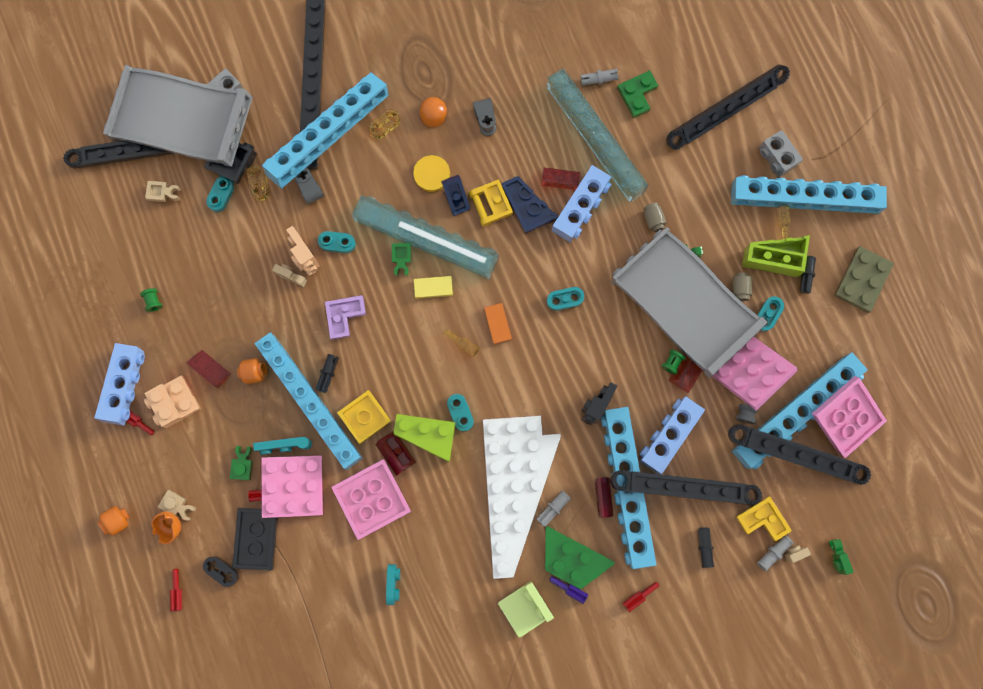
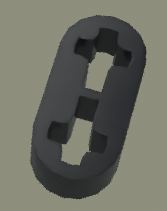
(217, 575)

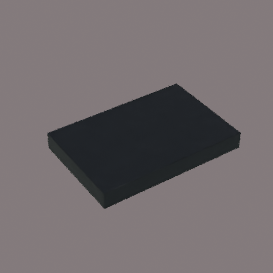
(254, 540)

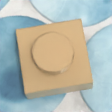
(796, 553)

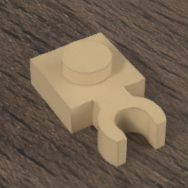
(159, 191)
(286, 273)
(175, 503)

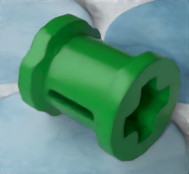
(151, 300)
(672, 368)

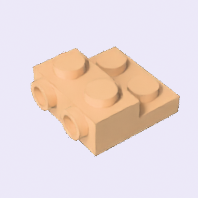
(301, 254)
(171, 402)

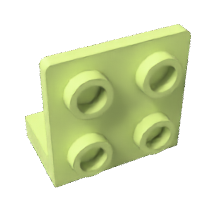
(525, 609)

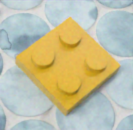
(364, 417)

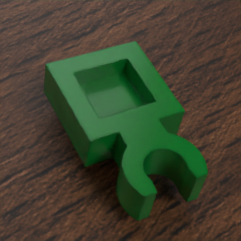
(401, 255)
(241, 467)
(841, 561)

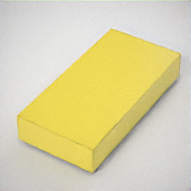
(433, 287)

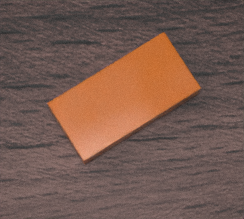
(497, 323)

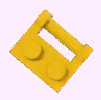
(496, 199)

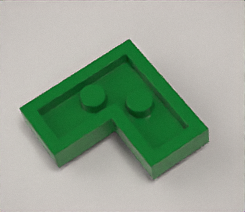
(633, 93)

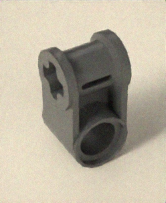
(485, 115)
(308, 187)

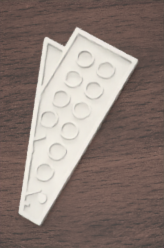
(516, 474)

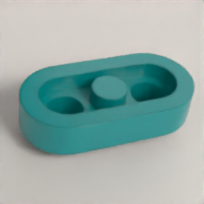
(223, 194)
(335, 243)
(564, 298)
(770, 315)
(460, 412)
(393, 576)

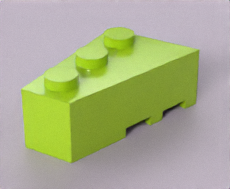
(778, 256)
(426, 433)

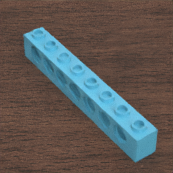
(337, 121)
(875, 194)
(848, 364)
(309, 401)
(646, 556)

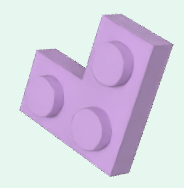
(338, 313)

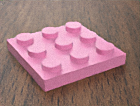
(755, 373)
(849, 417)
(292, 486)
(371, 499)

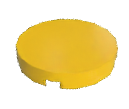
(430, 172)

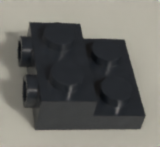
(243, 160)
(595, 408)

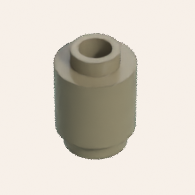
(654, 217)
(742, 286)

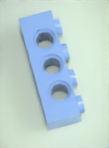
(593, 178)
(115, 375)
(692, 413)

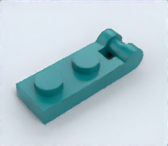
(284, 445)

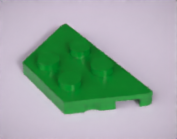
(572, 560)

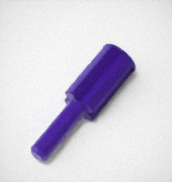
(571, 590)

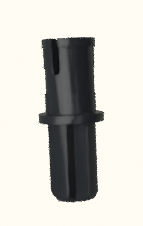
(808, 275)
(327, 373)
(705, 547)

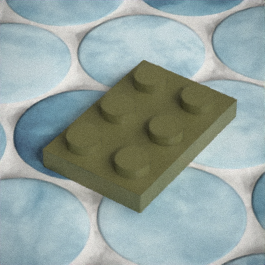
(864, 279)

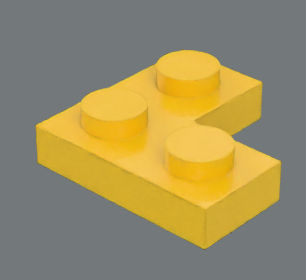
(764, 514)

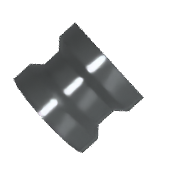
(746, 414)

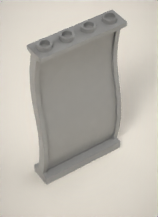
(178, 115)
(688, 301)

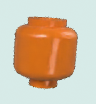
(252, 371)
(113, 520)

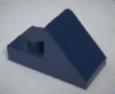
(455, 195)

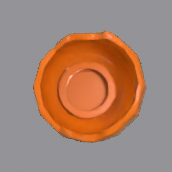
(433, 112)
(166, 526)

